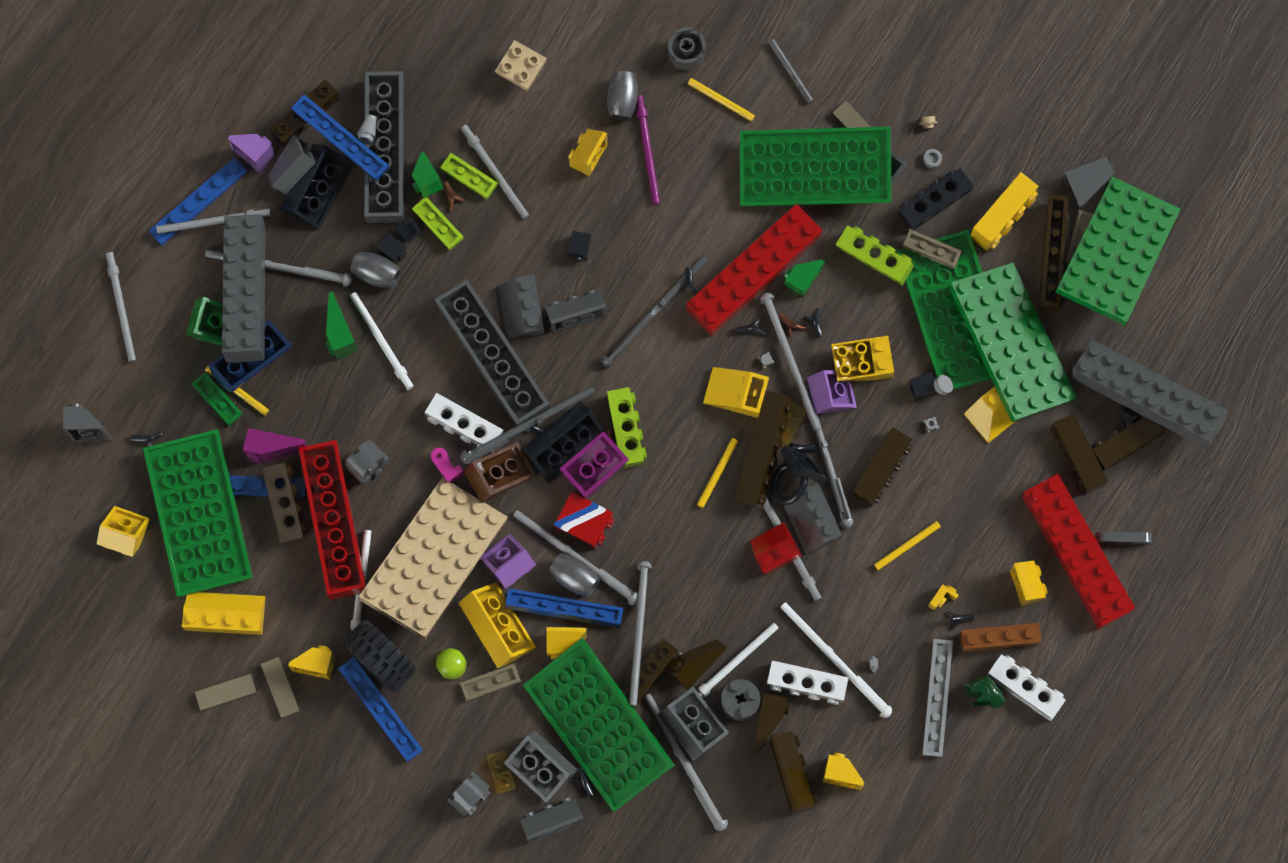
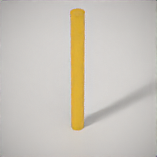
(722, 100)
(246, 397)
(717, 473)
(907, 545)

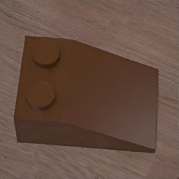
(499, 472)

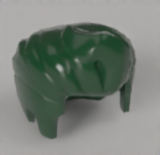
(985, 691)

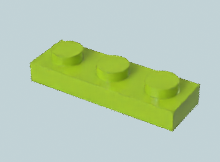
(468, 176)
(437, 223)

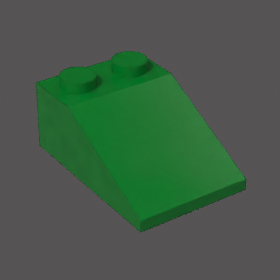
(206, 321)
(339, 336)

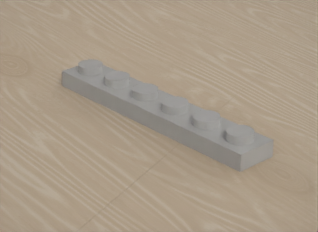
(937, 698)

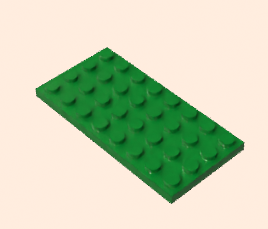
(815, 166)
(1118, 251)
(939, 318)
(1012, 342)
(198, 513)
(598, 725)

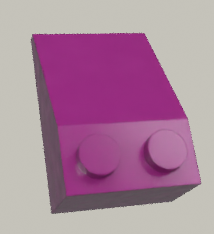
(270, 446)
(594, 465)

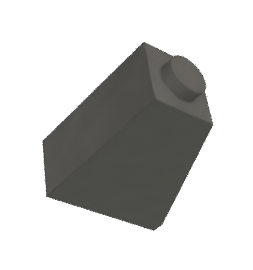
(291, 165)
(1088, 180)

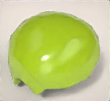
(451, 663)

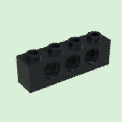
(915, 219)

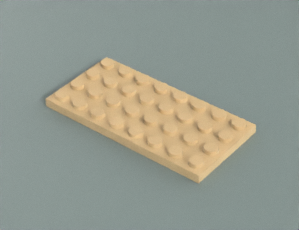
(433, 558)

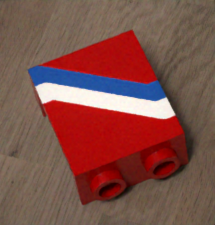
(584, 520)

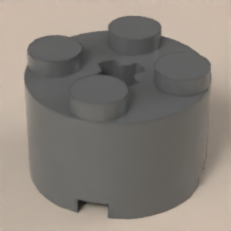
(689, 58)
(366, 462)
(741, 711)
(468, 794)

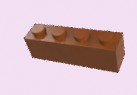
(1000, 637)

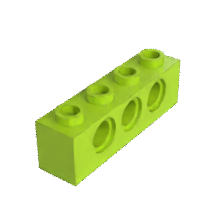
(897, 273)
(616, 399)

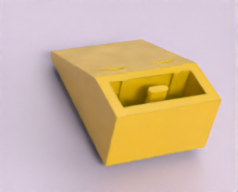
(863, 360)
(736, 391)

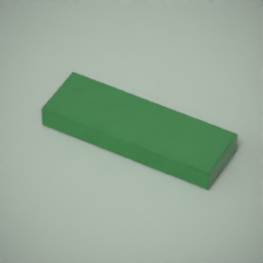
(217, 399)

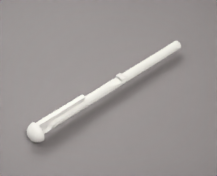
(885, 710)

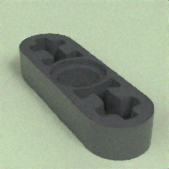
(1123, 538)

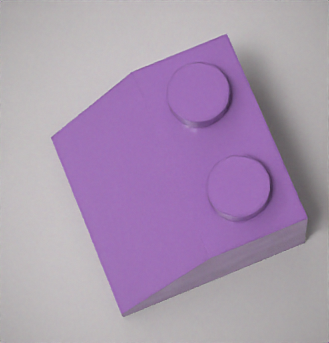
(253, 149)
(828, 394)
(508, 560)

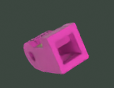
(441, 460)

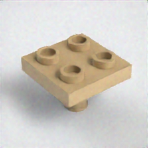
(521, 65)

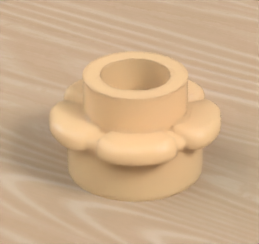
(927, 122)

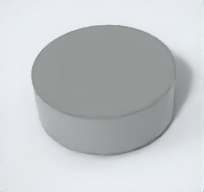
(932, 158)
(943, 385)

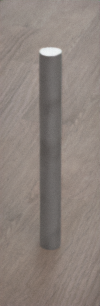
(790, 70)

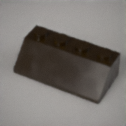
(791, 772)

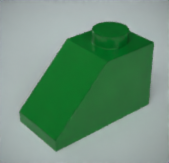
(425, 177)
(802, 276)

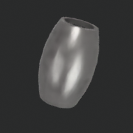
(622, 95)
(375, 269)
(574, 575)

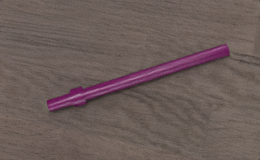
(642, 115)

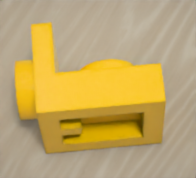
(939, 598)

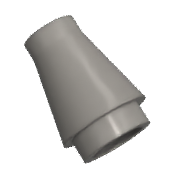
(367, 130)

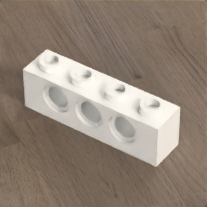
(441, 404)
(837, 683)
(1030, 698)

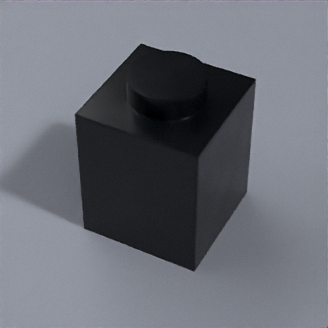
(579, 246)
(392, 249)
(922, 386)

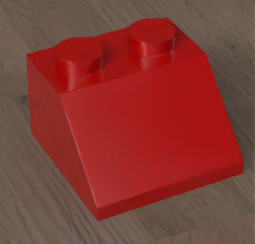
(775, 549)

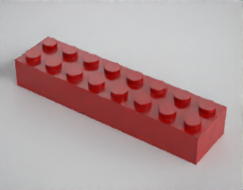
(754, 270)
(332, 519)
(1078, 551)

